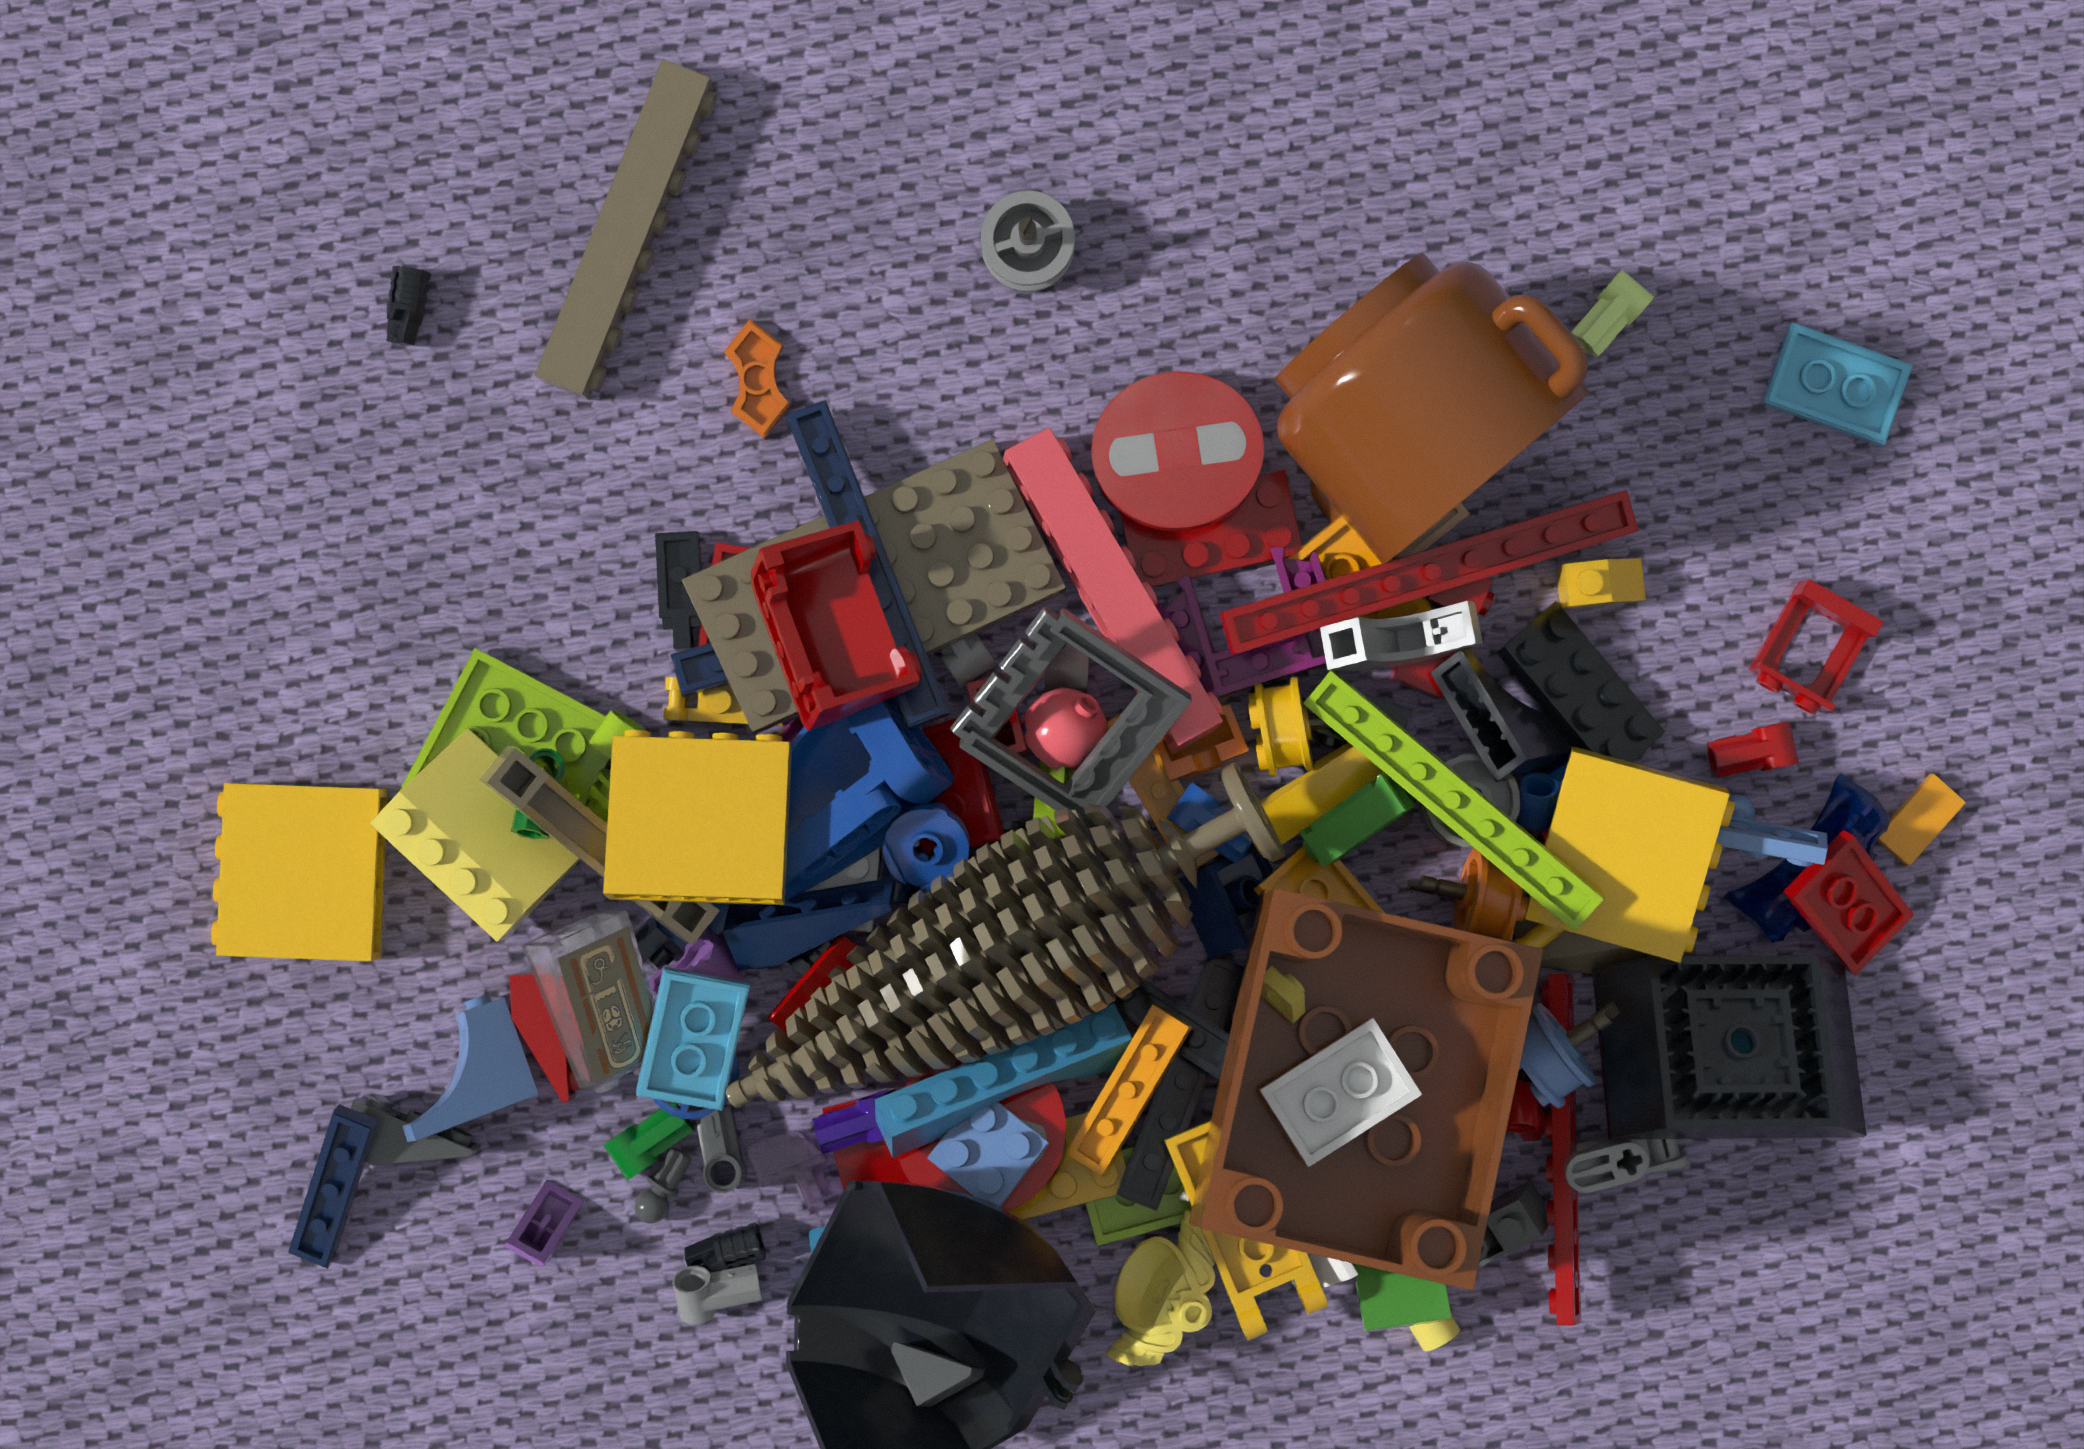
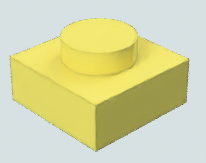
(1284, 993)

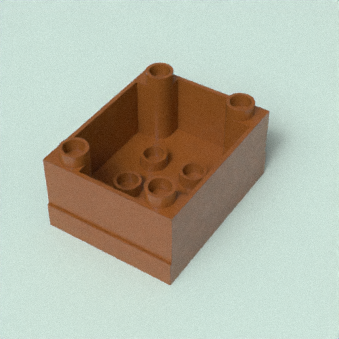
(1422, 1180)

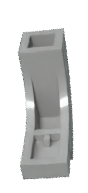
(1402, 640)

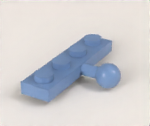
(1765, 839)

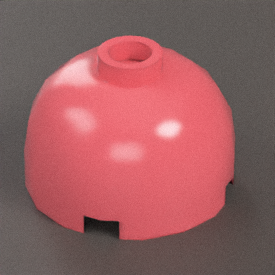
(1064, 727)

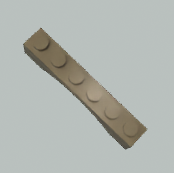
(580, 832)

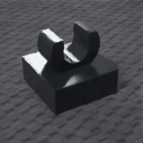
(651, 941)

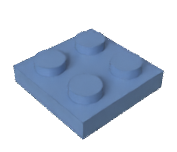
(989, 1153)

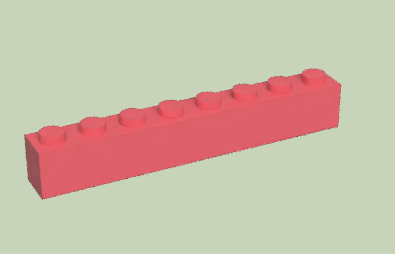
(1106, 575)

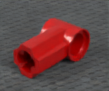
(1762, 749)
(1526, 1113)

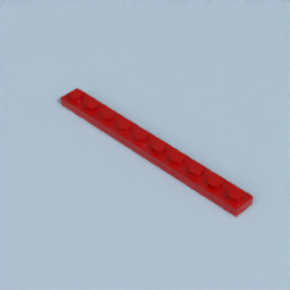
(1428, 572)

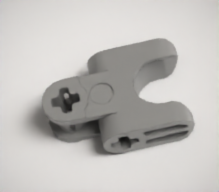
(1596, 1164)

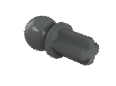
(652, 1203)

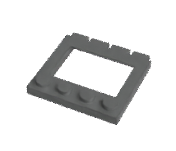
(1119, 750)

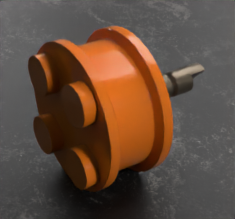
(1484, 897)

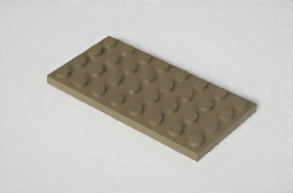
(957, 550)

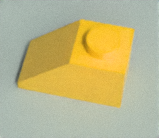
(1600, 583)

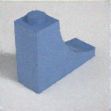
(488, 1070)

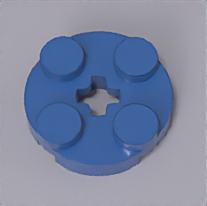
(930, 822)

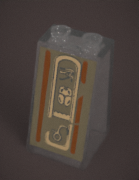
(595, 996)

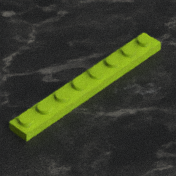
(1454, 800)

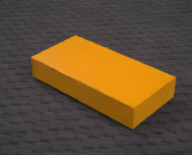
(1920, 819)

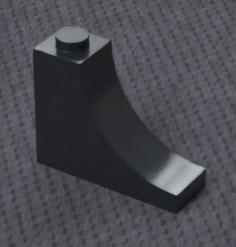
(1502, 728)

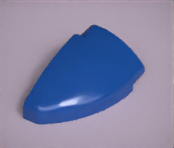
(850, 786)

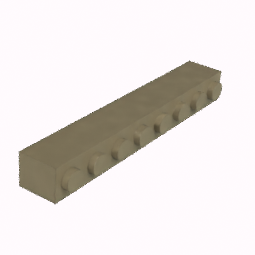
(626, 230)

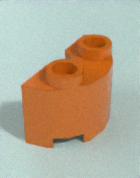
(1207, 752)

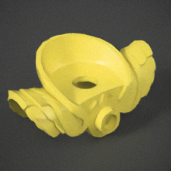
(1162, 1295)

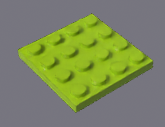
(518, 712)

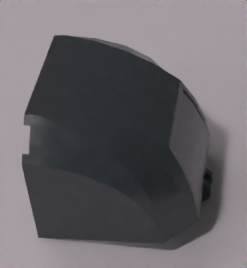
(944, 1278)

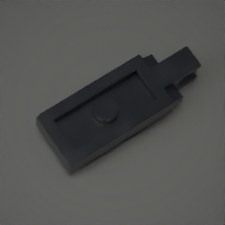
(677, 558)

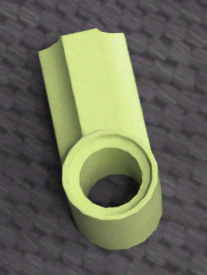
(1616, 306)

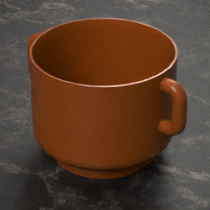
(1424, 397)

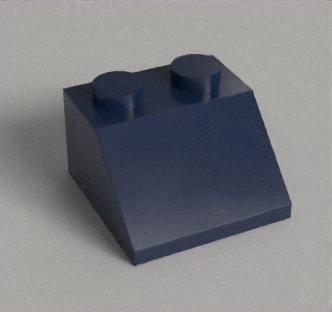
(1225, 901)

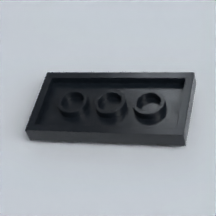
(1579, 687)

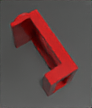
(1858, 627)

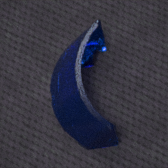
(1764, 901)

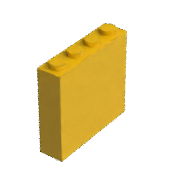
(698, 818)
(1642, 845)
(299, 872)

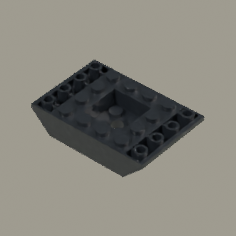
(1673, 1058)

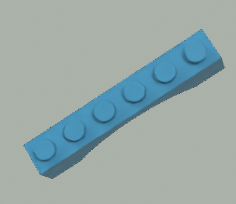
(940, 1102)

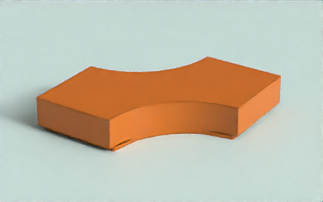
(755, 359)

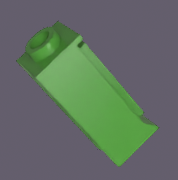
(1356, 820)

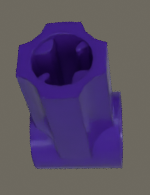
(849, 1124)

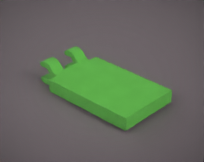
(1398, 1300)

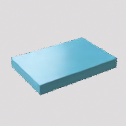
(1837, 384)
(692, 1038)

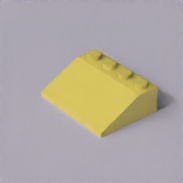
(464, 839)

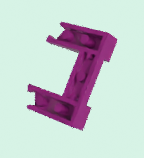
(1229, 673)

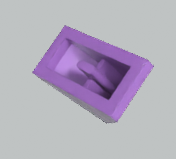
(544, 1224)

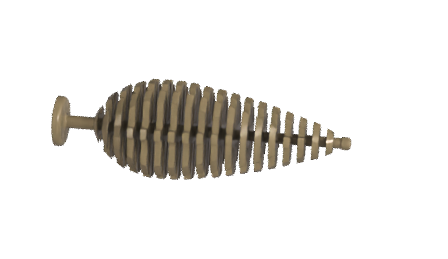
(1003, 949)

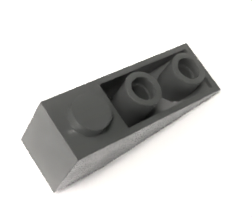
(390, 1141)
(1513, 1222)

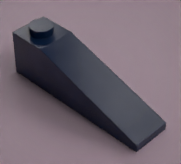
(776, 933)

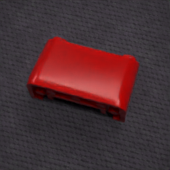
(830, 624)

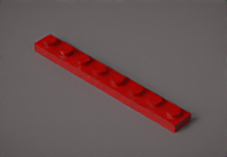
(1563, 1209)

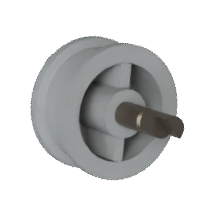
(1027, 241)

